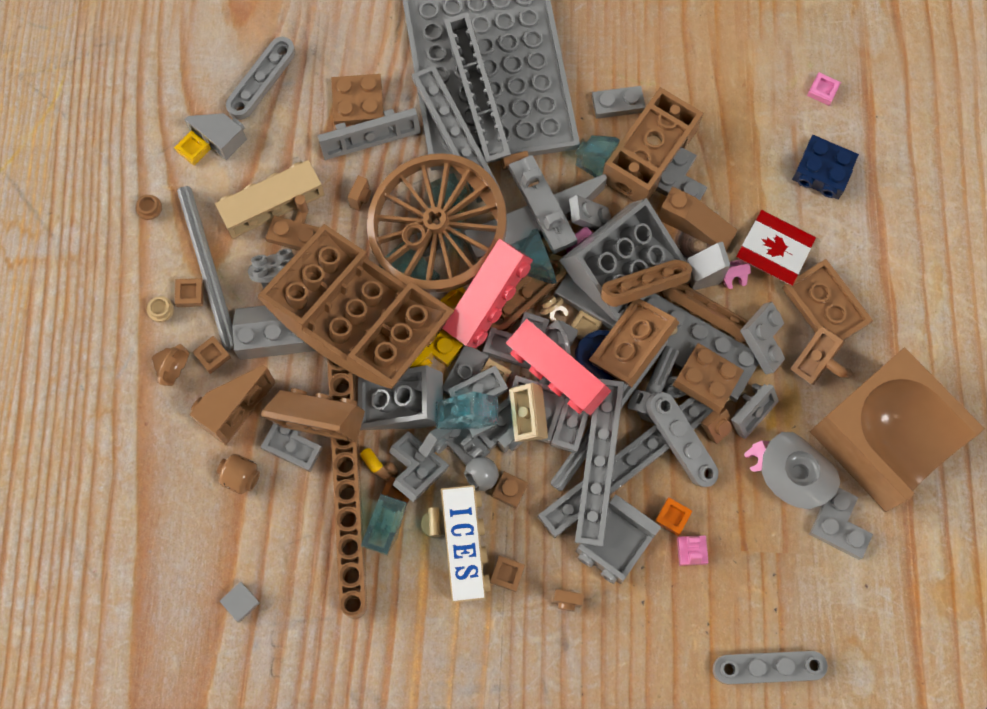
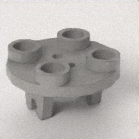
(265, 267)

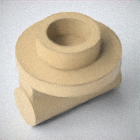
(433, 523)

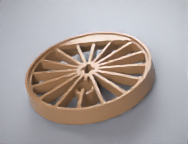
(484, 187)

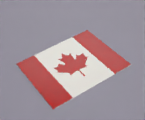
(776, 247)

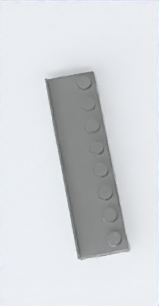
(690, 331)

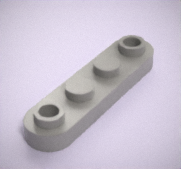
(260, 78)
(682, 439)
(770, 667)

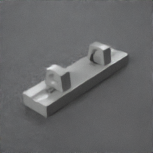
(369, 133)
(543, 204)

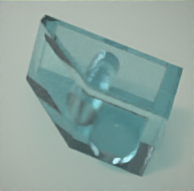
(595, 153)
(467, 411)

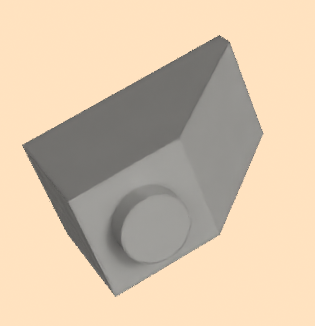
(219, 132)
(708, 267)

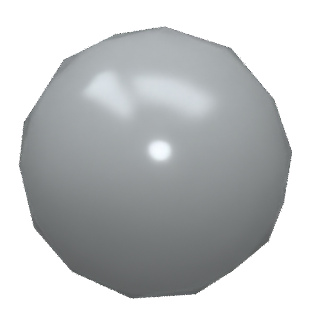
(481, 473)

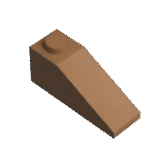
(695, 218)

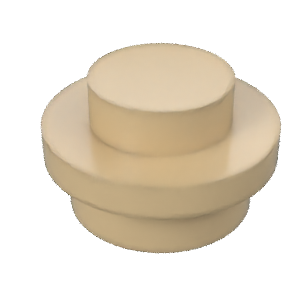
(160, 309)

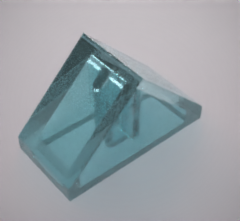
(541, 266)
(384, 525)

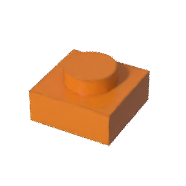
(673, 516)

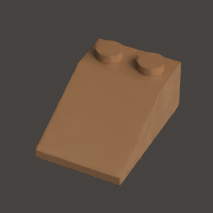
(229, 405)

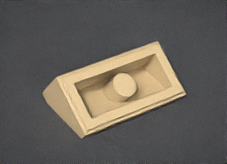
(528, 412)

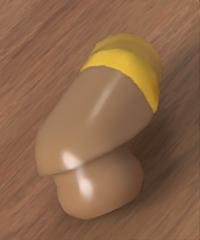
(376, 466)

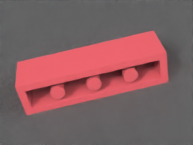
(488, 294)
(557, 366)

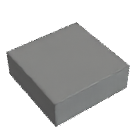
(239, 602)

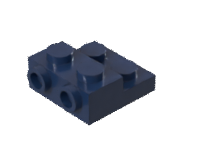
(825, 167)

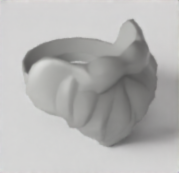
(562, 334)

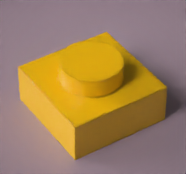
(445, 348)
(423, 359)

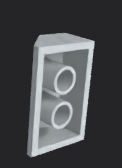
(261, 334)

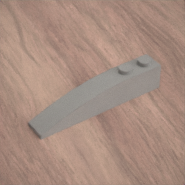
(477, 87)
(522, 221)

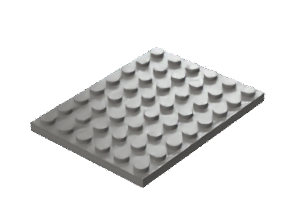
(521, 63)

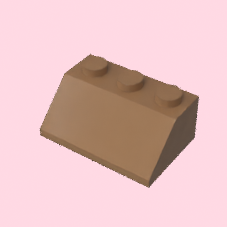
(315, 414)

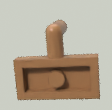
(289, 232)
(819, 356)

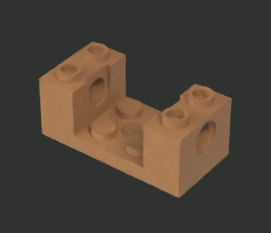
(638, 165)

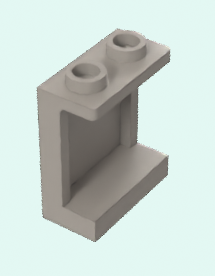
(625, 540)

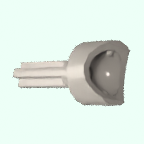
(655, 385)

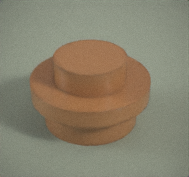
(148, 207)

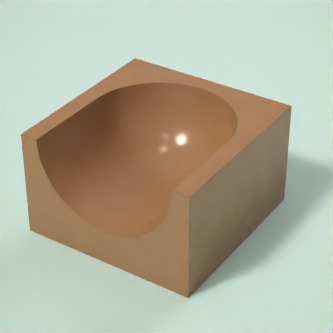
(896, 430)

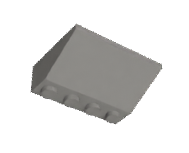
(620, 247)

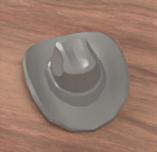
(798, 472)

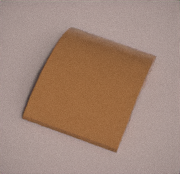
(353, 309)

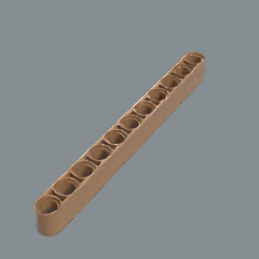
(343, 507)

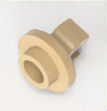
(550, 306)

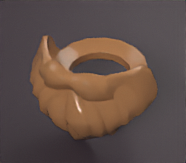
(169, 364)

